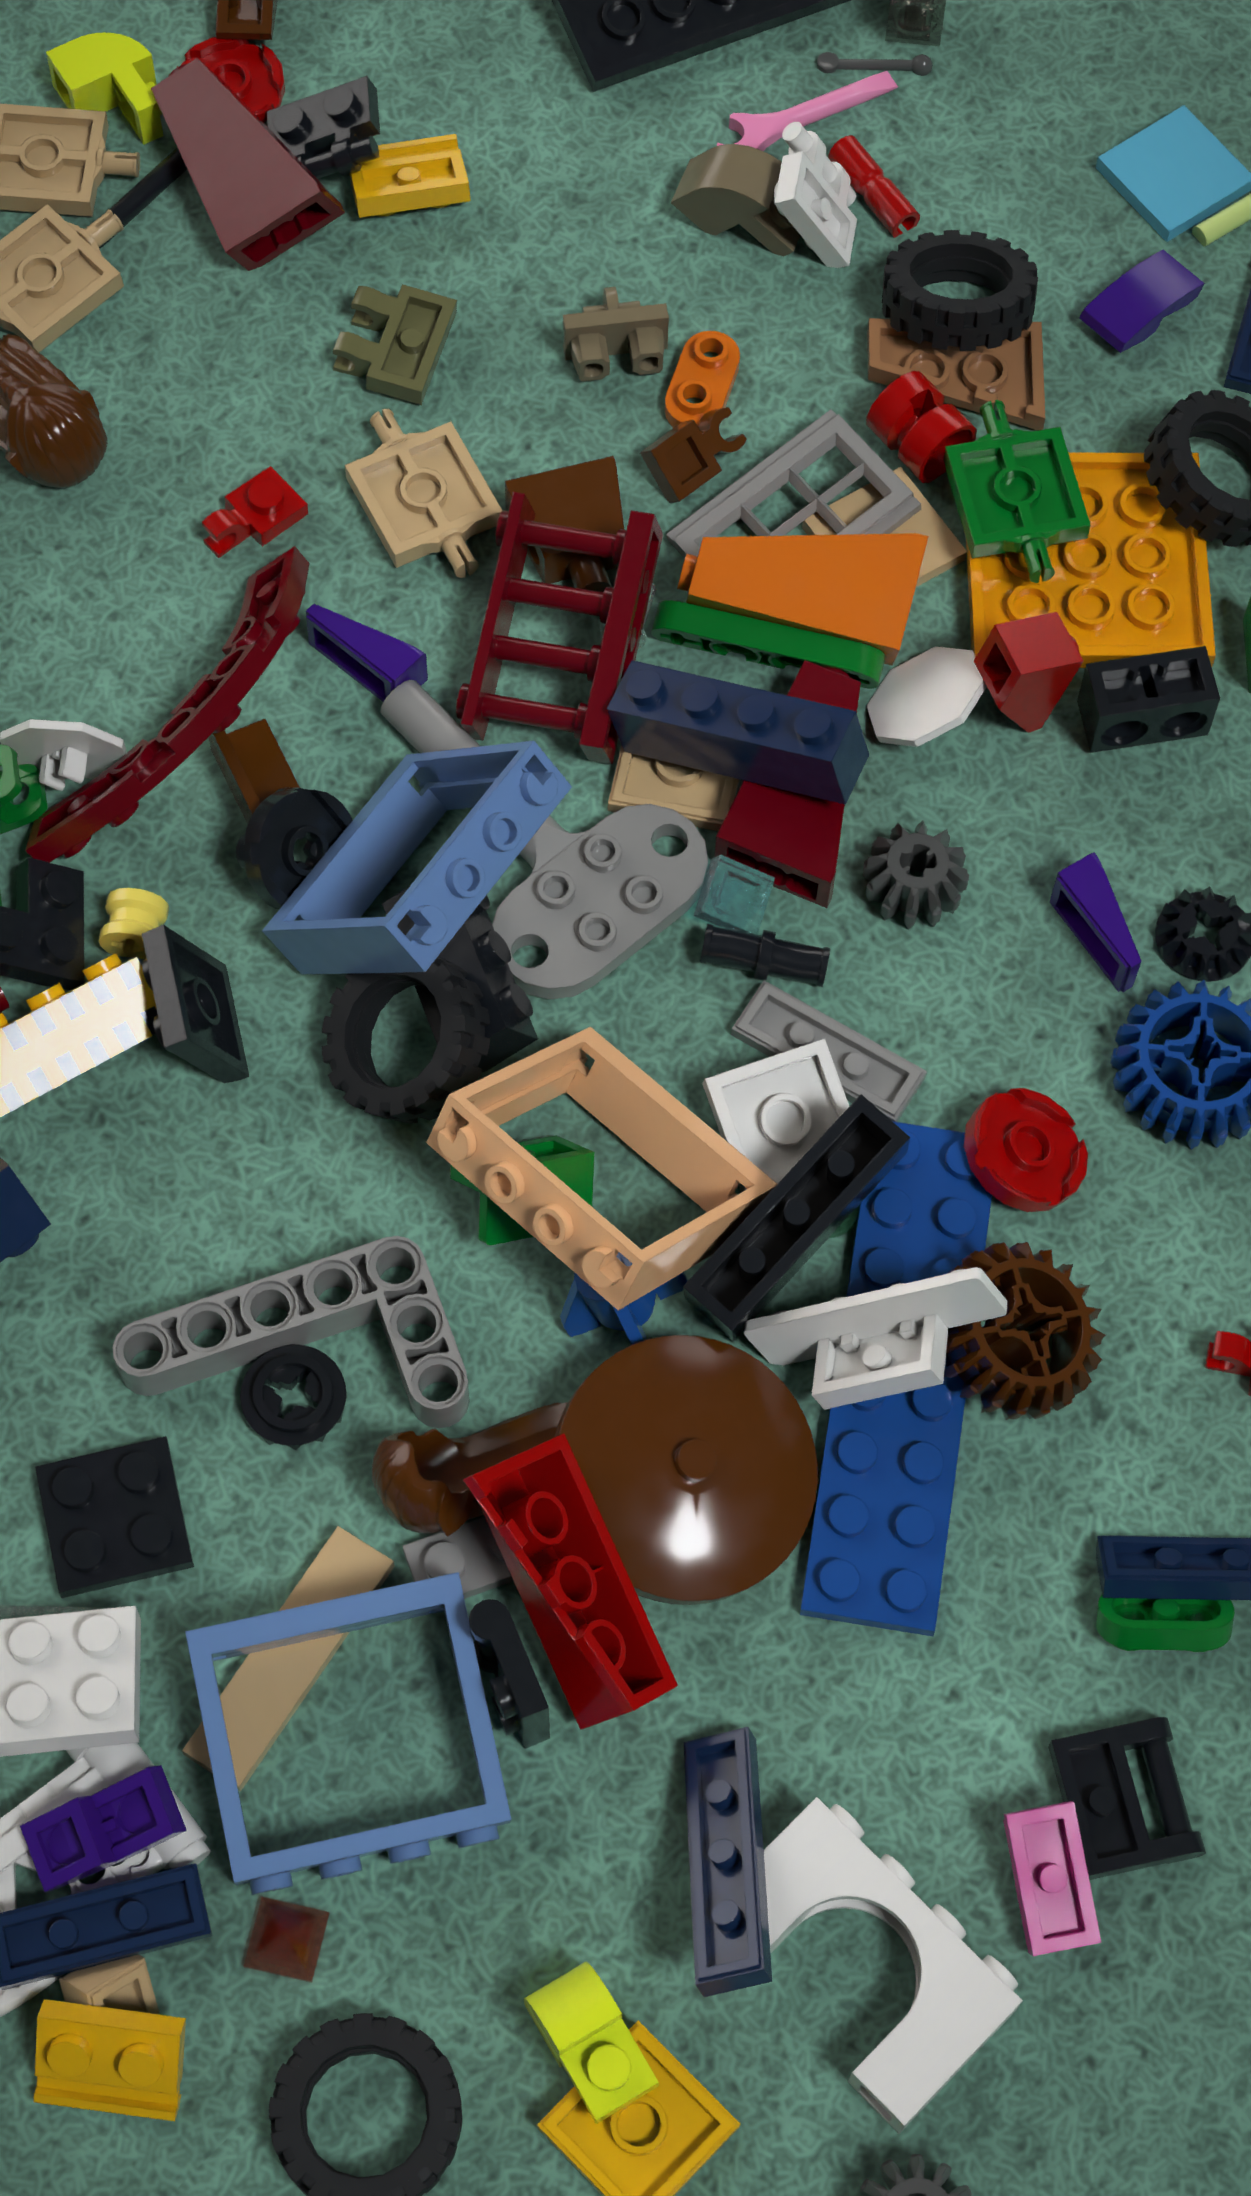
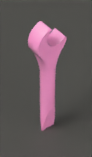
(766, 128)

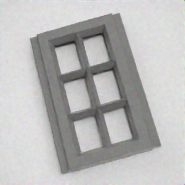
(785, 466)

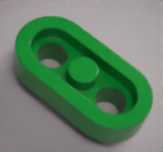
(1165, 1623)

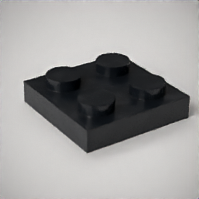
(193, 1005)
(114, 1517)

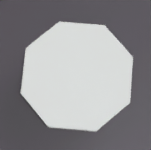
(926, 696)
(63, 749)

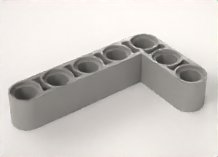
(308, 1321)

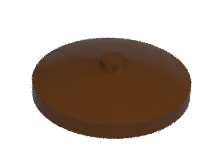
(693, 1465)

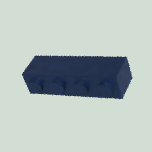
(739, 731)

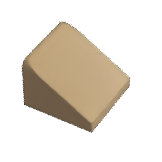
(114, 1985)

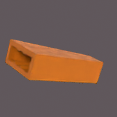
(817, 583)

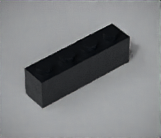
(796, 1217)

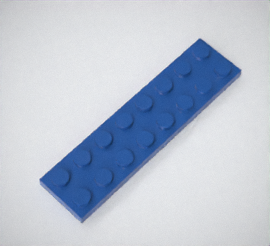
(896, 1456)

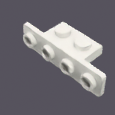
(879, 1338)

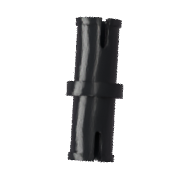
(765, 955)

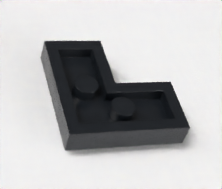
(46, 931)

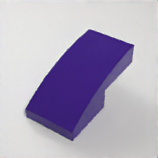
(1140, 300)
(103, 1828)

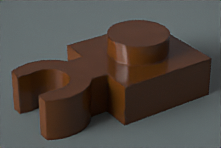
(686, 457)

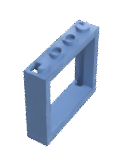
(511, 797)
(320, 1620)

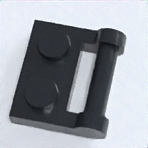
(515, 1688)
(1098, 1779)

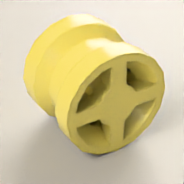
(131, 914)

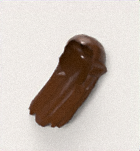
(45, 420)
(424, 1474)

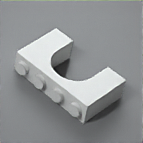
(957, 1995)

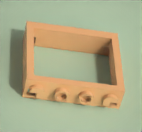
(637, 1113)

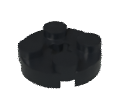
(271, 837)

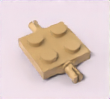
(56, 158)
(54, 275)
(423, 493)

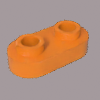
(702, 377)

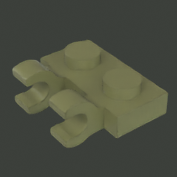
(410, 346)

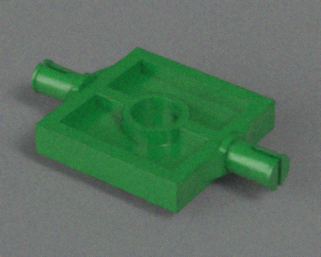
(1016, 492)

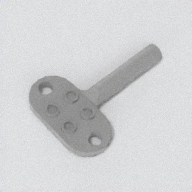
(589, 892)

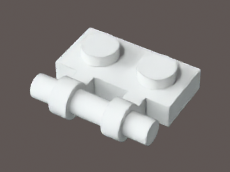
(816, 197)

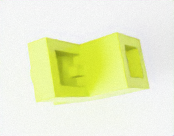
(107, 73)
(591, 2041)

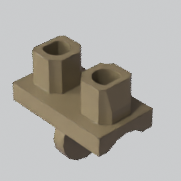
(613, 331)

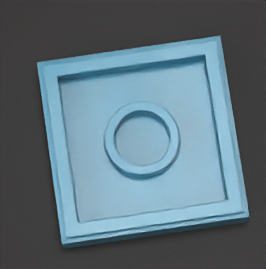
(1175, 173)

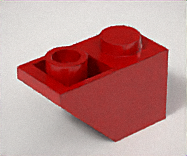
(1029, 667)

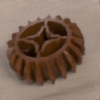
(1011, 1364)

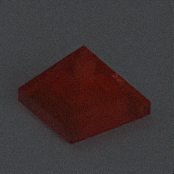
(286, 1939)

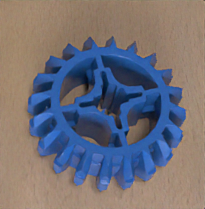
(1146, 1064)

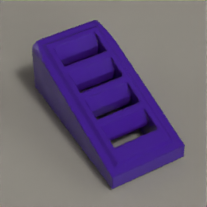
(365, 653)
(1093, 915)

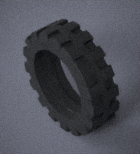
(959, 321)
(1181, 480)
(454, 1059)
(356, 2037)

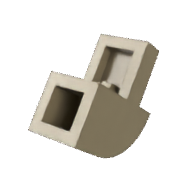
(733, 188)

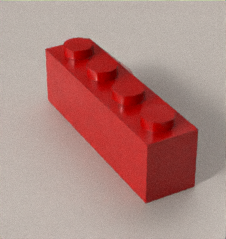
(572, 1582)

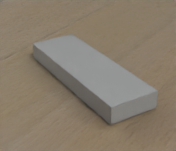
(781, 1022)

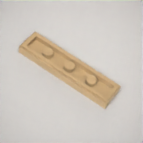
(277, 1680)

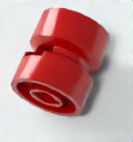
(918, 424)

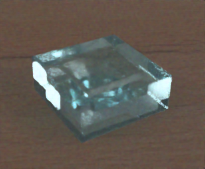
(734, 895)

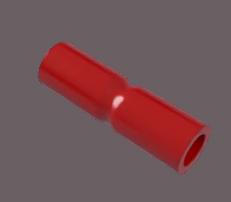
(878, 191)

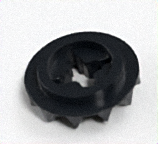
(1196, 956)
(284, 1369)

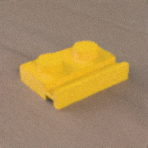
(411, 177)
(109, 2060)

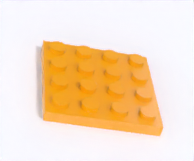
(1120, 592)

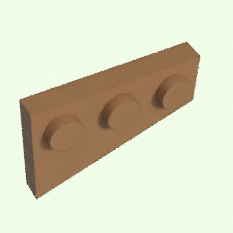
(967, 377)

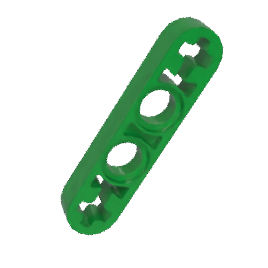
(764, 641)

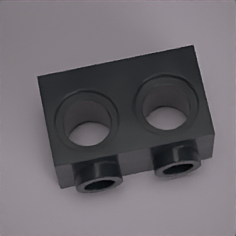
(1148, 699)

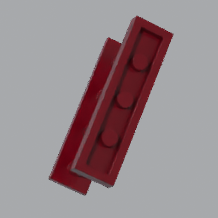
(619, 608)

